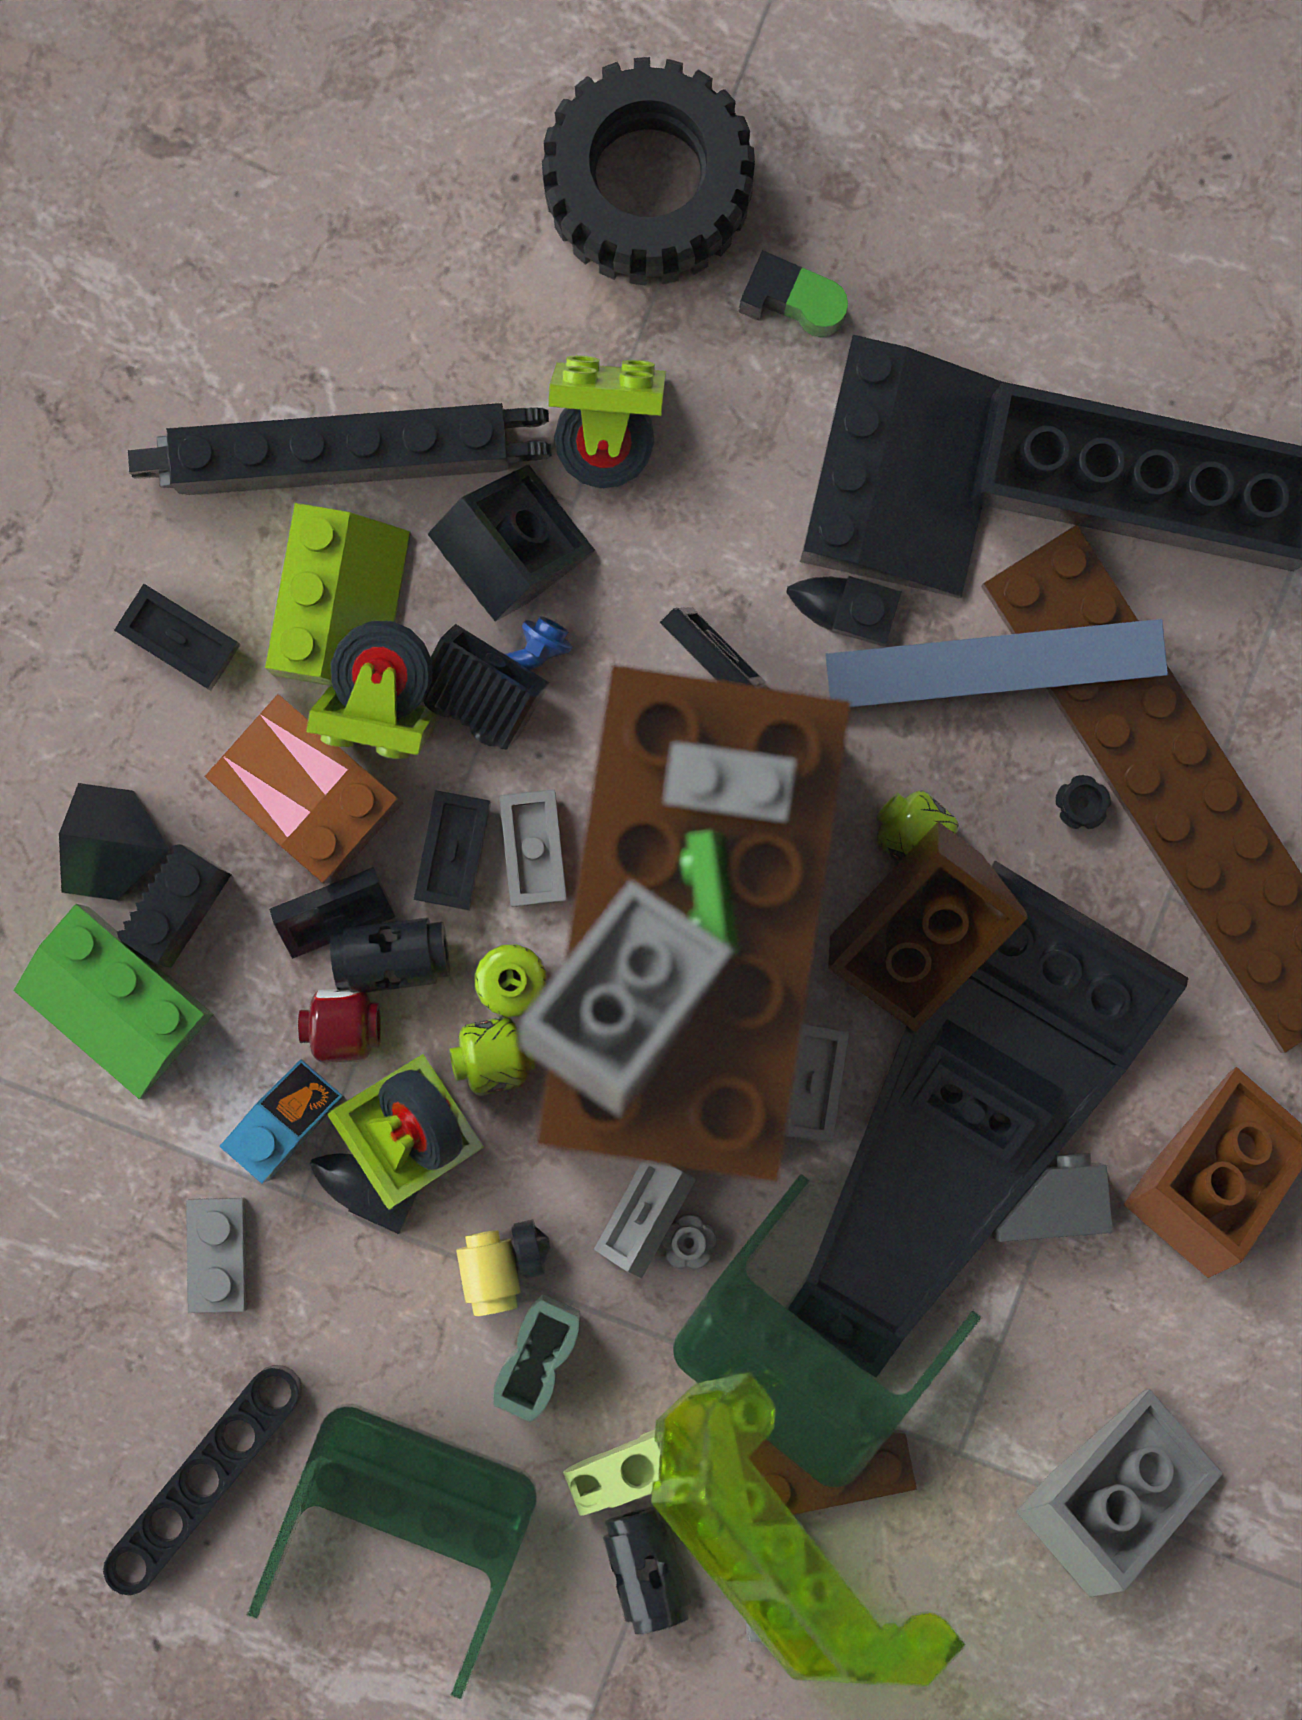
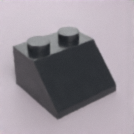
(510, 541)

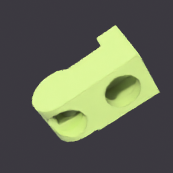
(615, 1475)

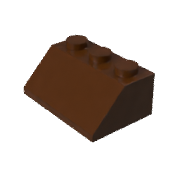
(925, 928)

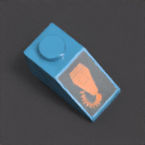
(281, 1121)

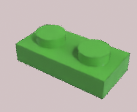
(707, 869)

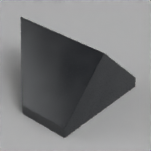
(106, 842)

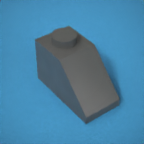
(1061, 1203)

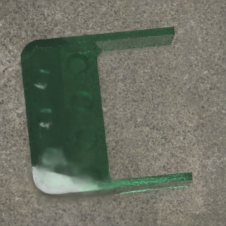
(824, 1405)
(415, 1491)

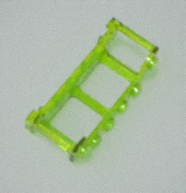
(767, 1558)

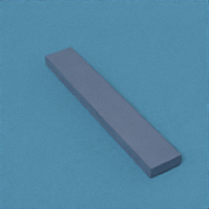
(998, 663)

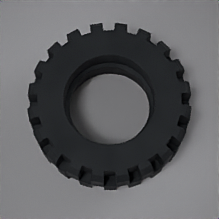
(648, 101)

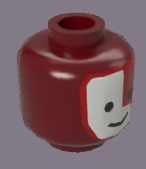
(340, 1026)

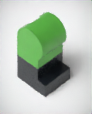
(795, 293)

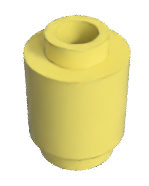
(489, 1273)

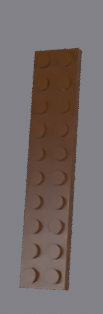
(1173, 786)

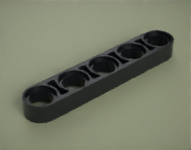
(189, 1504)

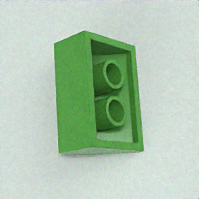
(111, 1000)

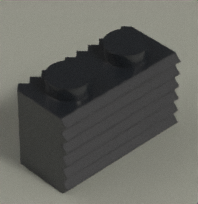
(482, 688)
(174, 906)

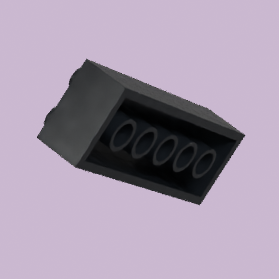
(1142, 476)

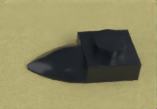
(847, 606)
(349, 1186)

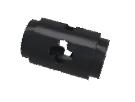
(364, 955)
(663, 1598)

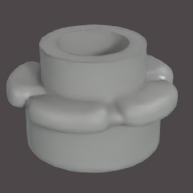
(699, 1253)

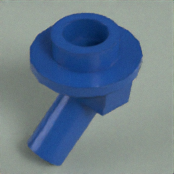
(544, 641)

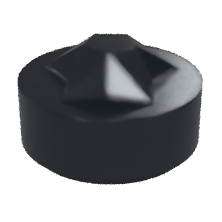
(531, 1248)

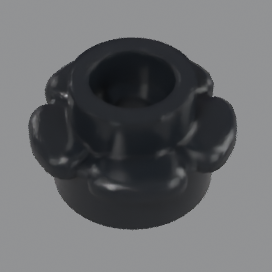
(1096, 795)

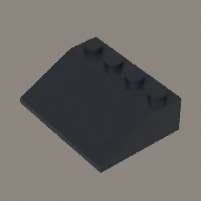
(901, 469)

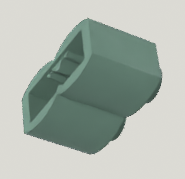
(531, 1369)

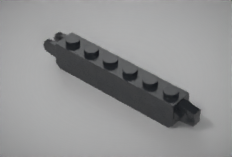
(339, 449)

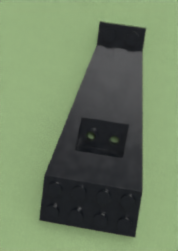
(1024, 1037)

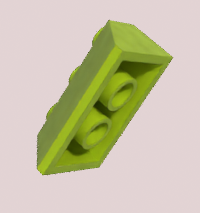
(333, 579)

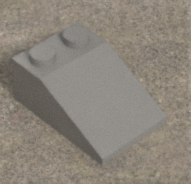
(623, 998)
(1120, 1496)

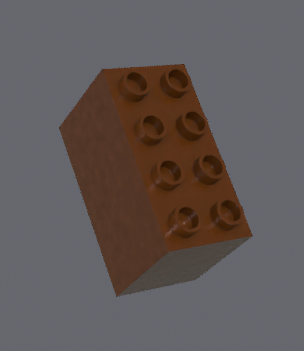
(730, 1072)

